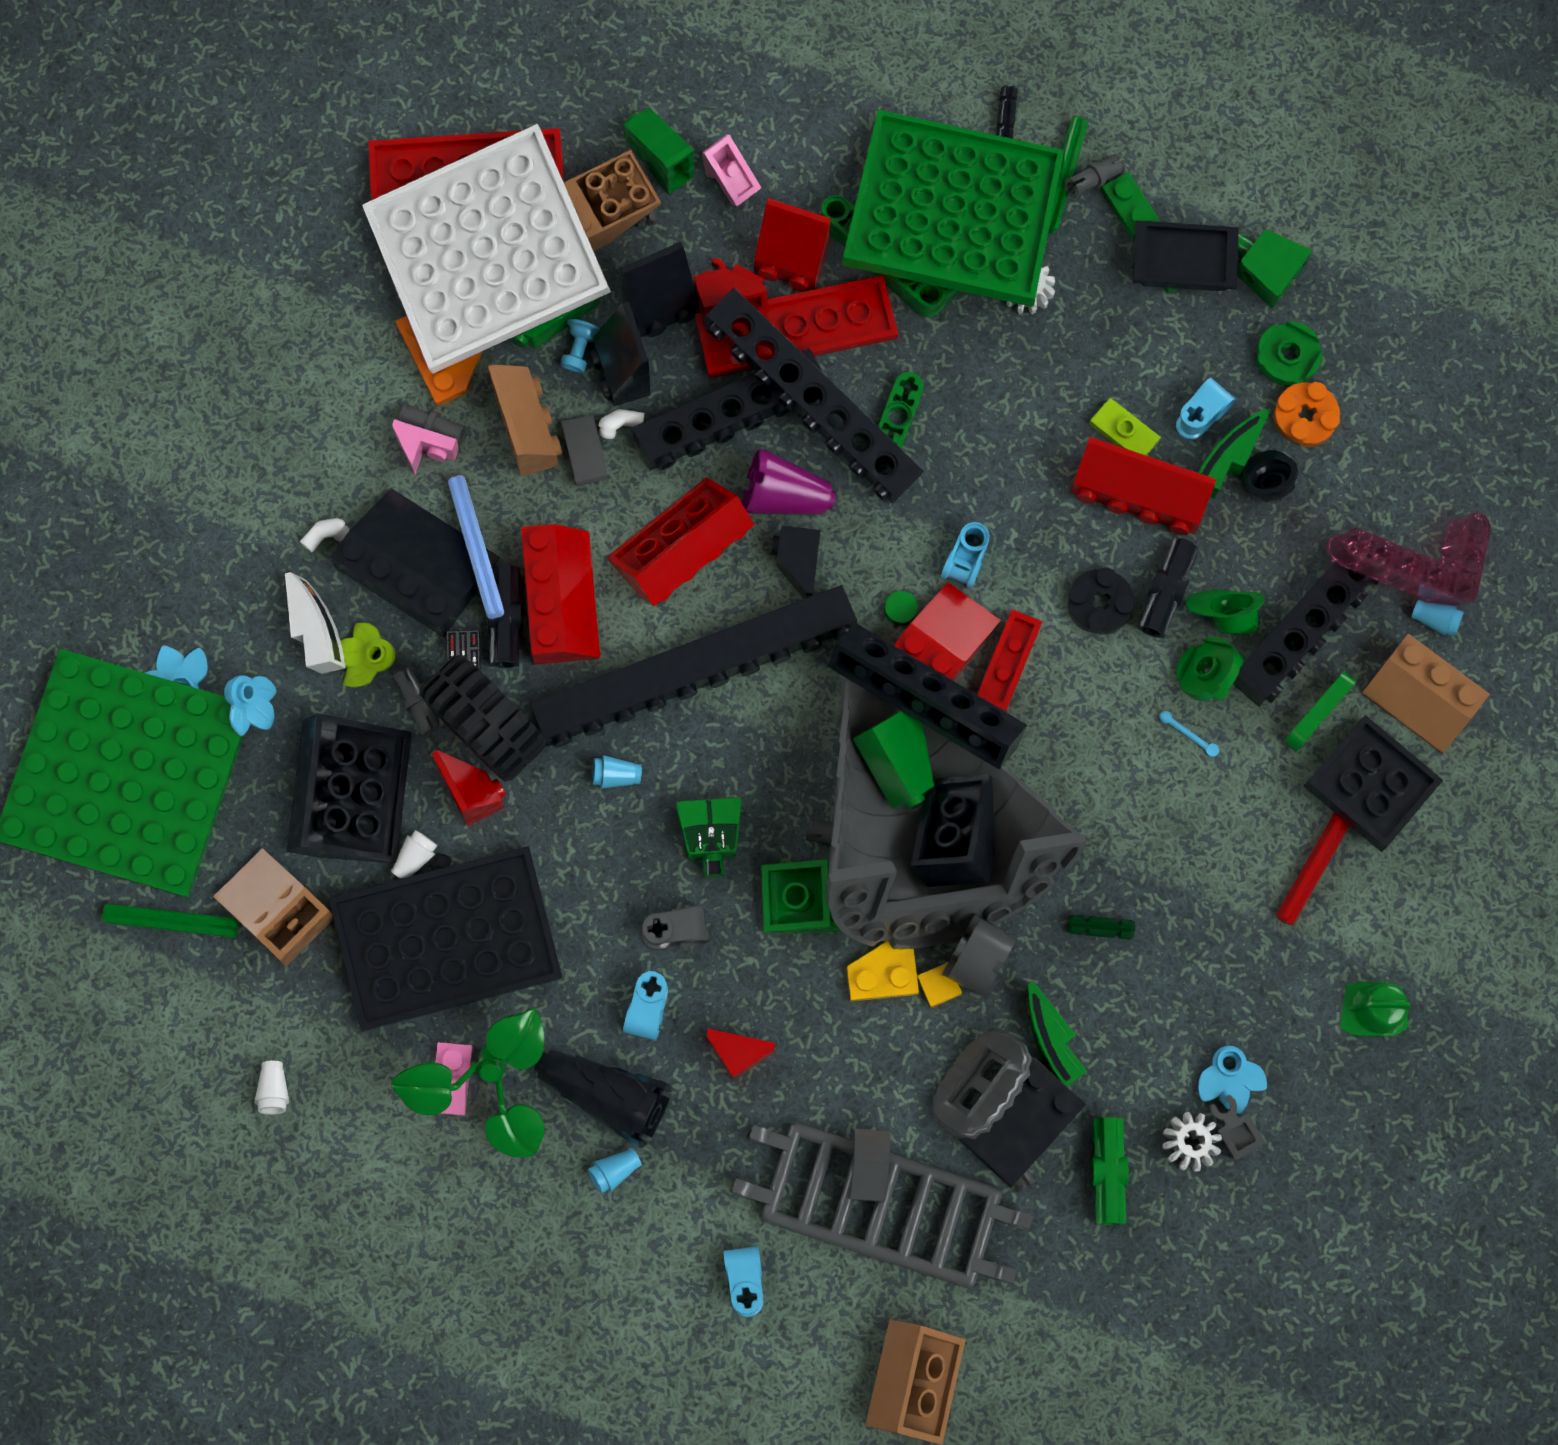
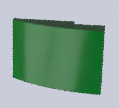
(796, 898)

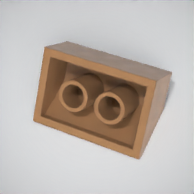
(525, 418)
(1425, 693)
(915, 1382)

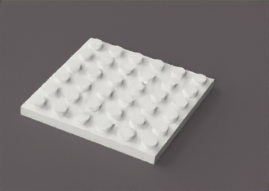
(485, 248)

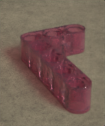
(1447, 582)

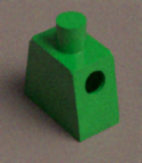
(1270, 264)

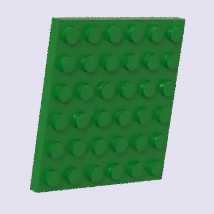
(954, 208)
(122, 774)

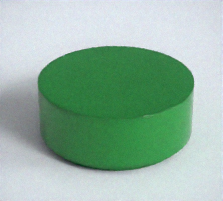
(901, 608)

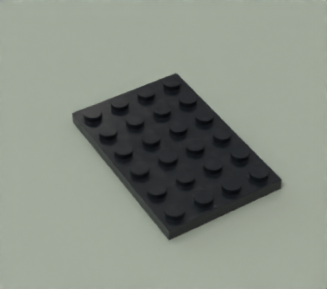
(445, 938)

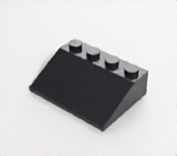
(410, 561)
(349, 790)

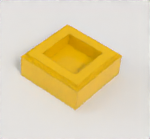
(938, 987)

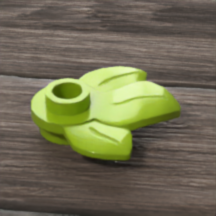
(359, 655)

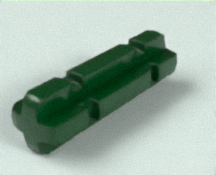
(1101, 927)

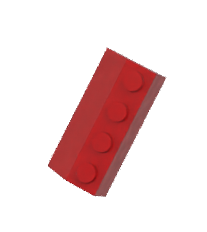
(1142, 486)
(681, 541)
(560, 594)

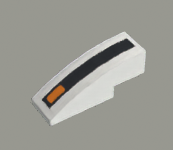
(313, 626)

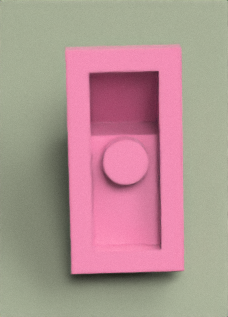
(730, 170)
(417, 440)
(458, 1060)

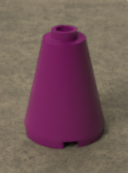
(785, 488)

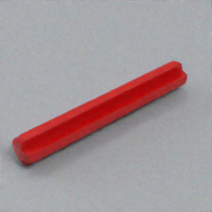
(1312, 870)

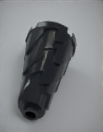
(610, 1095)

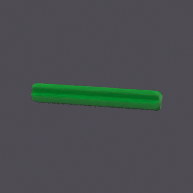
(1072, 148)
(170, 920)

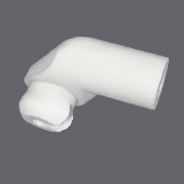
(324, 529)

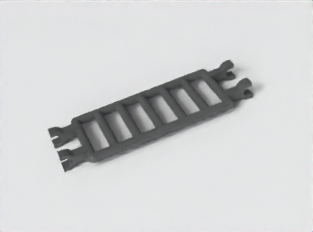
(869, 1246)

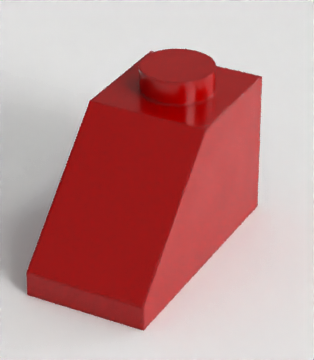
(714, 285)

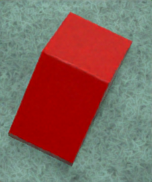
(738, 1052)

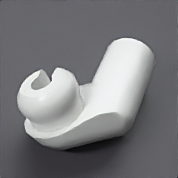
(617, 419)

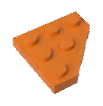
(446, 383)

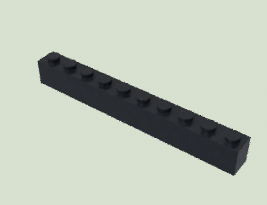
(693, 666)

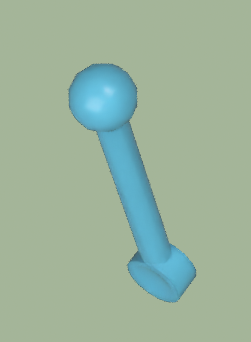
(1210, 749)

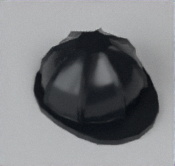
(1270, 475)

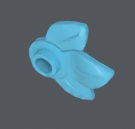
(177, 668)
(250, 703)
(1237, 1082)

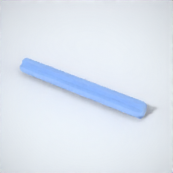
(476, 547)

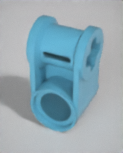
(1206, 407)
(964, 560)
(646, 1012)
(744, 1274)

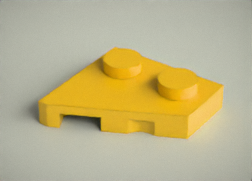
(883, 974)

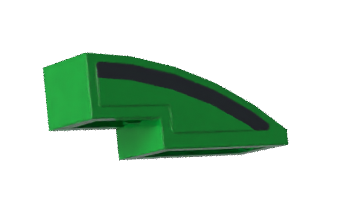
(1233, 450)
(1051, 1036)

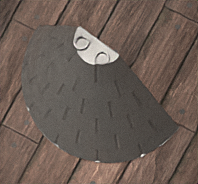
(872, 846)

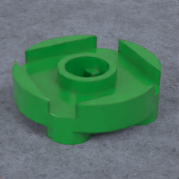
(1287, 336)
(1218, 679)

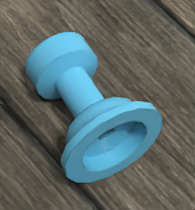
(583, 333)

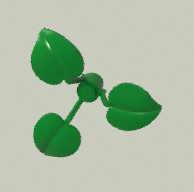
(513, 1039)

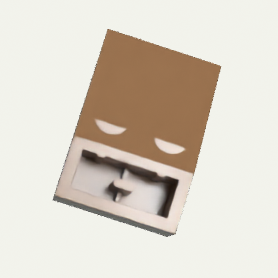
(611, 198)
(274, 907)

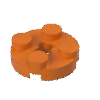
(1315, 398)

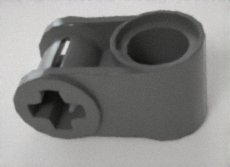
(682, 929)

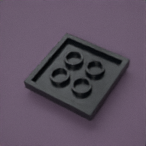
(1373, 783)

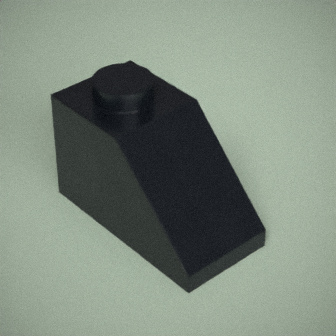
(797, 556)

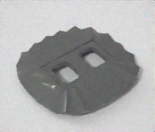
(968, 1075)

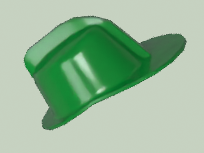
(1229, 610)
(1374, 1009)

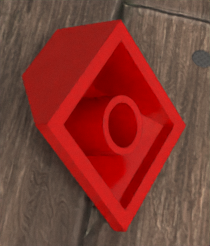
(470, 788)

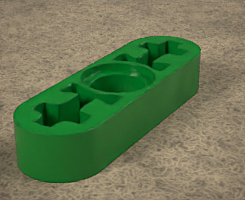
(913, 398)
(1320, 711)

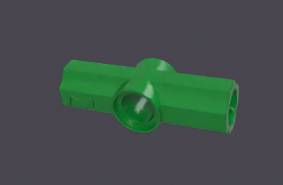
(1110, 1171)

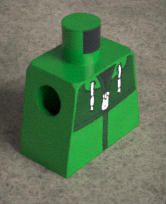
(710, 831)

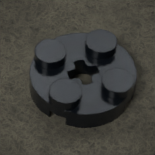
(1105, 583)

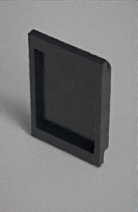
(1185, 256)

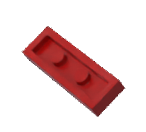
(1009, 659)

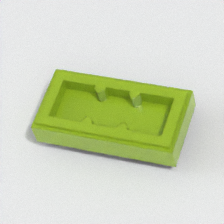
(1124, 428)

